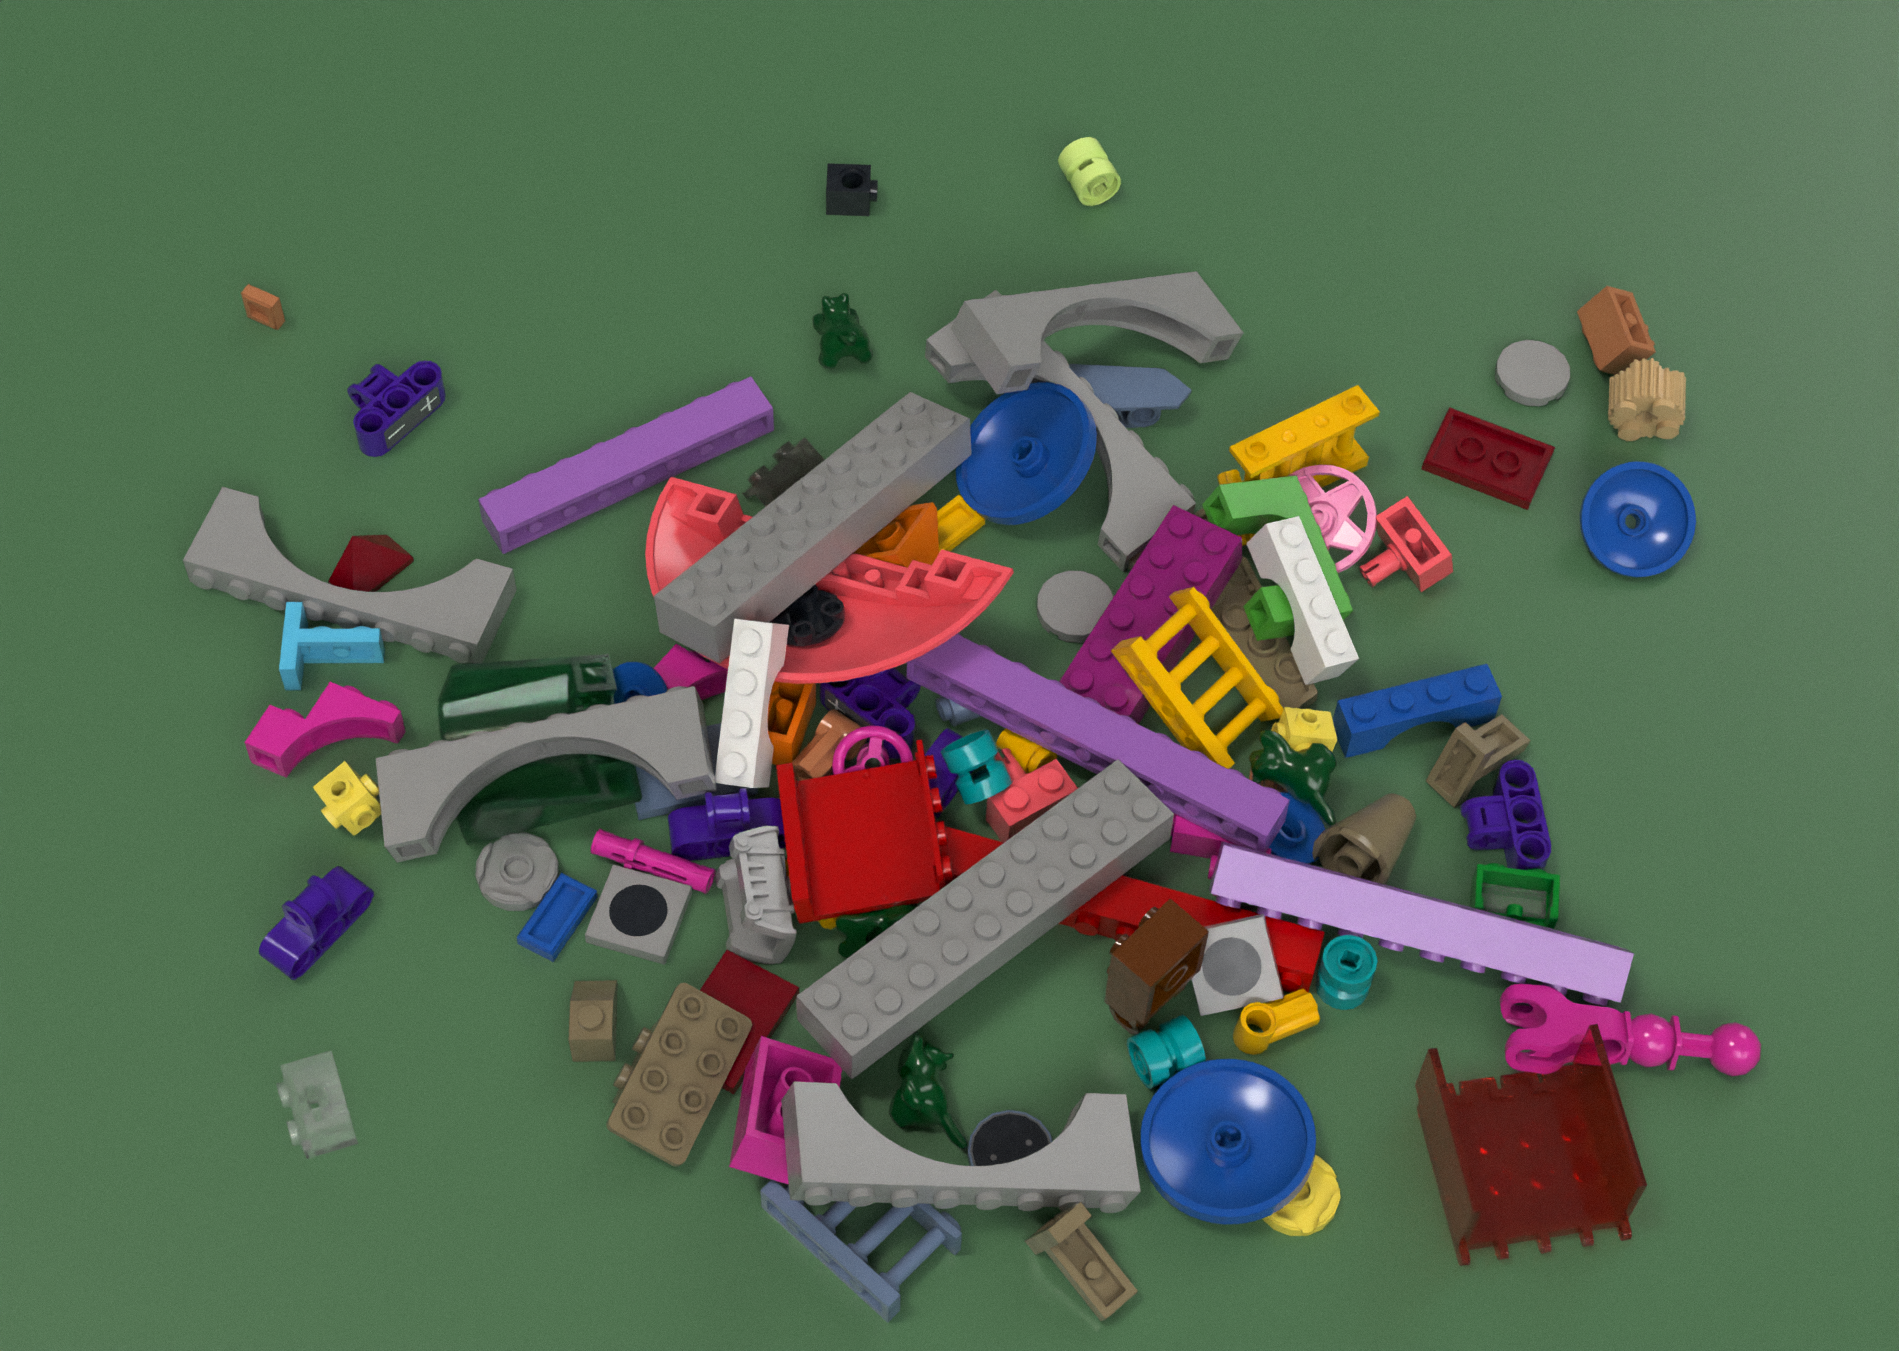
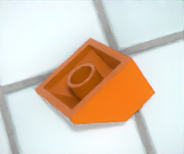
(906, 538)

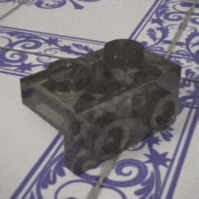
(790, 466)

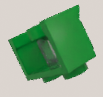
(1516, 893)

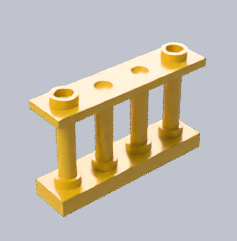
(1308, 439)
(1164, 688)

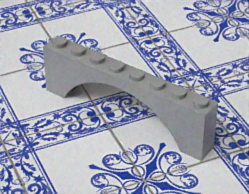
(1007, 330)
(1136, 481)
(444, 617)
(431, 784)
(844, 1159)

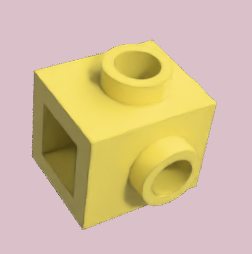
(1306, 727)
(349, 798)

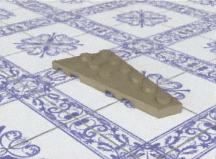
(1269, 657)

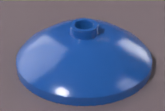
(1661, 512)

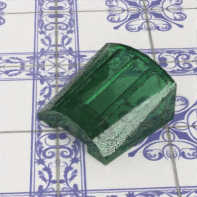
(544, 790)

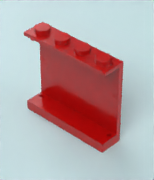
(863, 838)

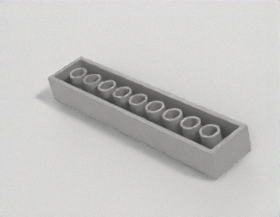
(814, 525)
(983, 918)

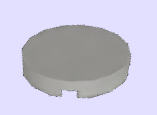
(1532, 372)
(1072, 604)
(516, 871)

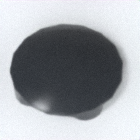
(812, 617)

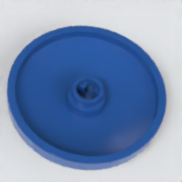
(1027, 454)
(1228, 1141)

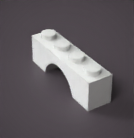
(1320, 636)
(744, 740)

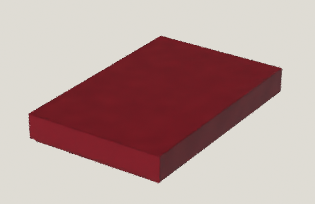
(1488, 458)
(755, 994)

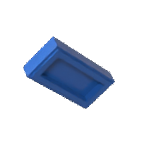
(557, 917)

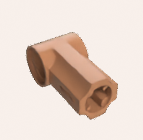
(818, 755)

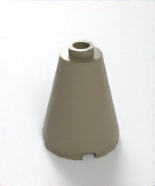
(1368, 840)

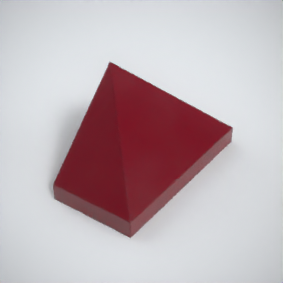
(369, 563)

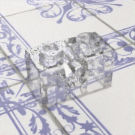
(312, 1082)

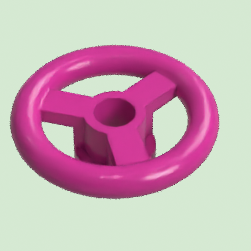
(870, 750)

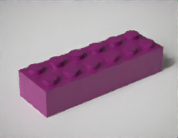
(1178, 556)

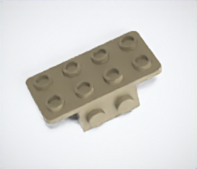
(677, 1074)

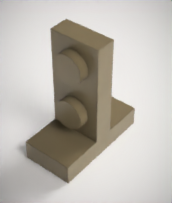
(1473, 755)
(1083, 1261)

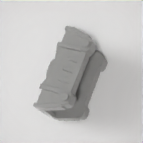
(757, 897)

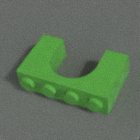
(1245, 510)

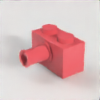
(1410, 547)
(1027, 796)

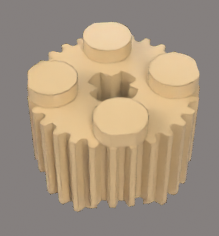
(1647, 401)

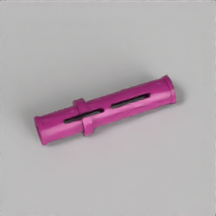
(645, 858)

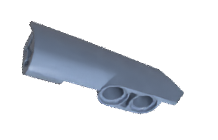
(1134, 392)

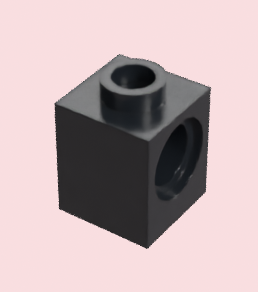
(850, 189)

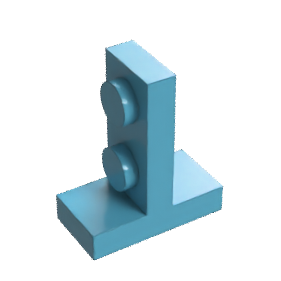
(323, 645)

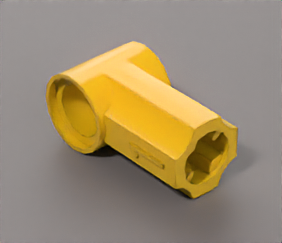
(1276, 1019)

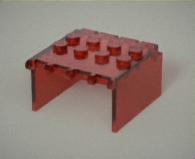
(1531, 1154)

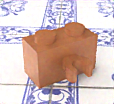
(1615, 330)

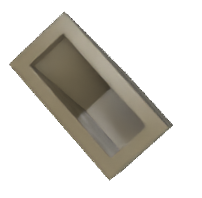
(593, 1021)

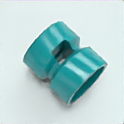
(969, 754)
(1346, 972)
(1163, 1052)

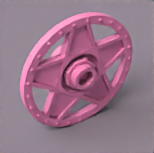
(1334, 508)

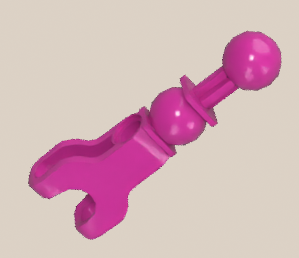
(1558, 1026)

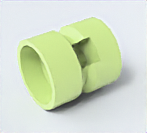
(1089, 171)

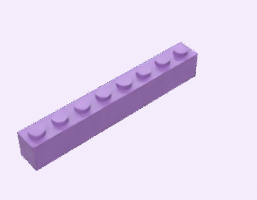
(626, 464)

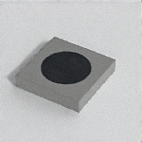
(638, 914)
(1237, 967)

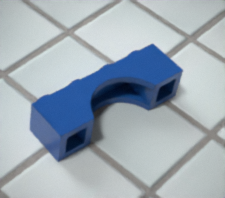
(1375, 718)

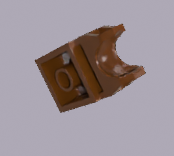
(1153, 964)

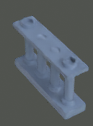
(850, 1260)

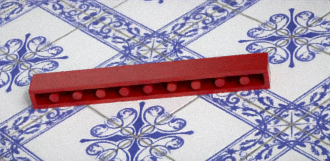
(1126, 900)

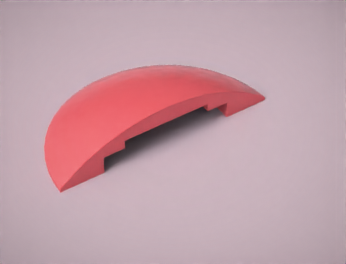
(888, 607)

